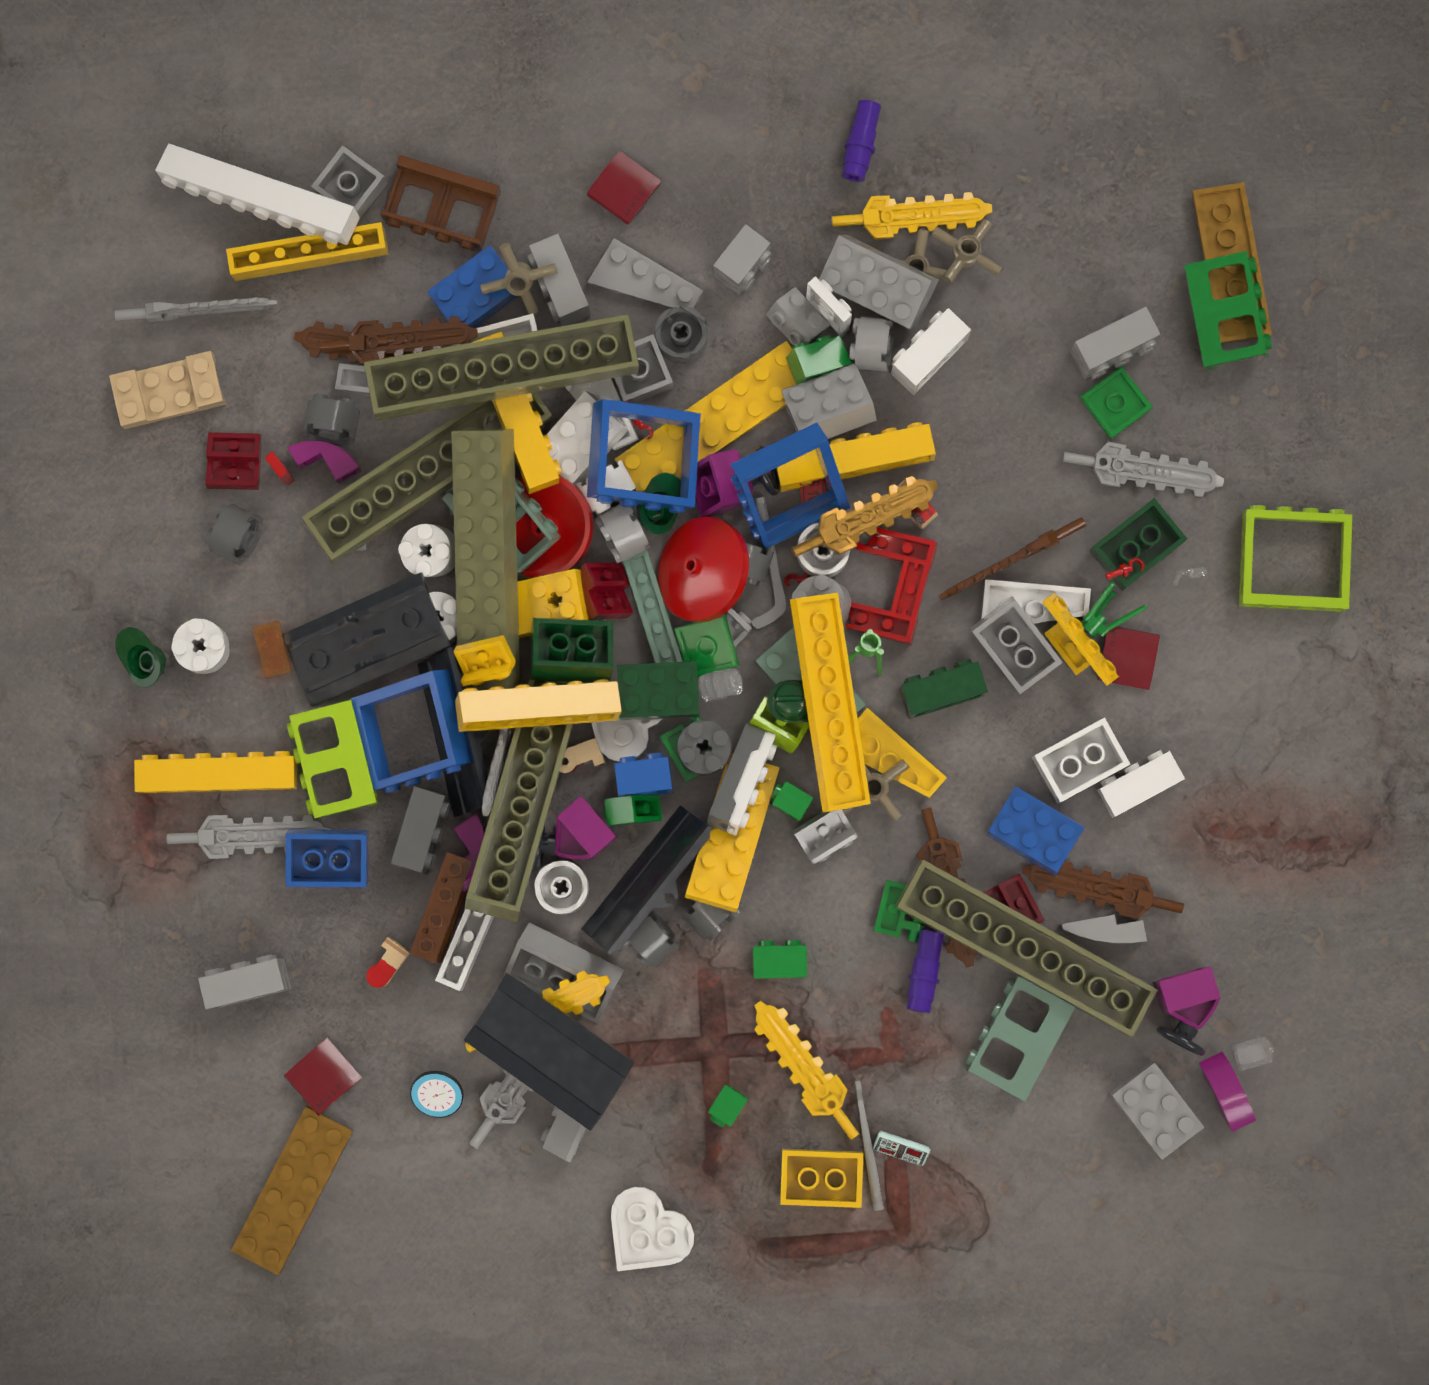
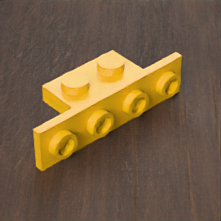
(1074, 644)

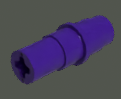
(861, 141)
(925, 972)

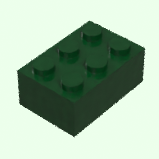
(1146, 536)
(571, 650)
(943, 688)
(658, 690)

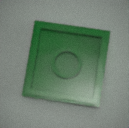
(1116, 402)
(708, 644)

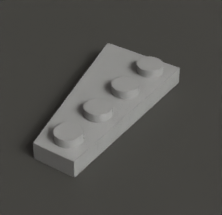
(637, 276)

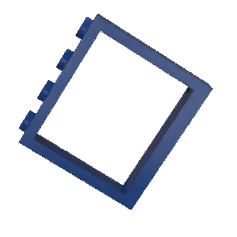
(598, 455)
(775, 455)
(444, 702)

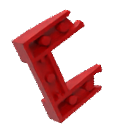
(917, 559)

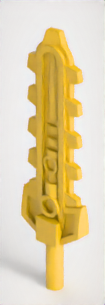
(884, 217)
(574, 995)
(822, 1092)

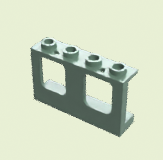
(526, 505)
(1035, 1045)

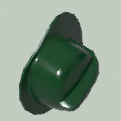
(662, 520)
(140, 657)
(788, 702)

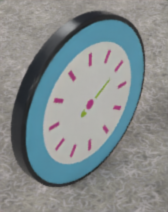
(436, 1094)

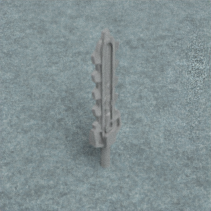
(168, 311)
(1116, 465)
(504, 742)
(221, 836)
(501, 1105)

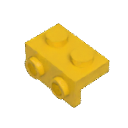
(484, 660)

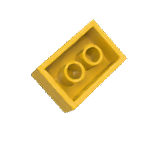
(821, 1178)

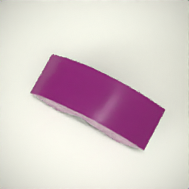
(338, 460)
(471, 835)
(1227, 1091)

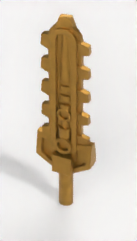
(841, 530)

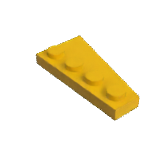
(885, 748)

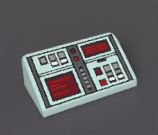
(901, 1148)

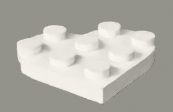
(623, 737)
(646, 1232)

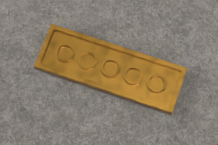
(1224, 230)
(292, 1190)

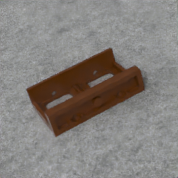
(447, 188)
(442, 910)

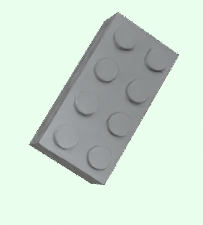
(878, 281)

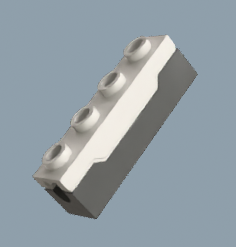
(741, 779)

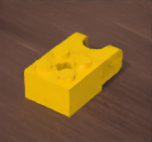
(541, 596)

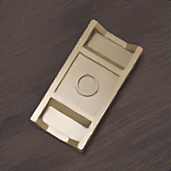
(167, 390)

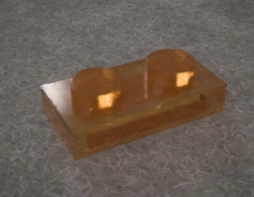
(272, 649)

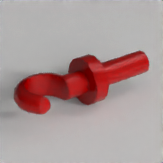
(641, 426)
(1123, 569)
(796, 577)

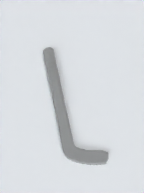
(779, 596)
(872, 1173)

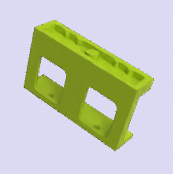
(346, 755)

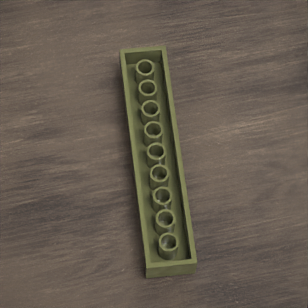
(501, 367)
(398, 485)
(486, 541)
(518, 818)
(1025, 948)

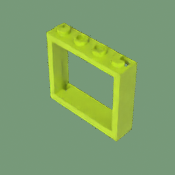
(1249, 599)

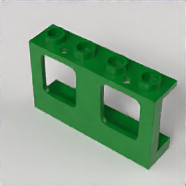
(1211, 312)

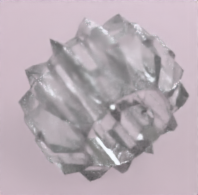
(720, 685)

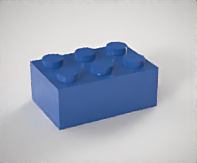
(461, 290)
(644, 776)
(1035, 831)
(327, 858)

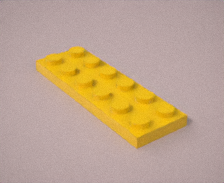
(726, 858)

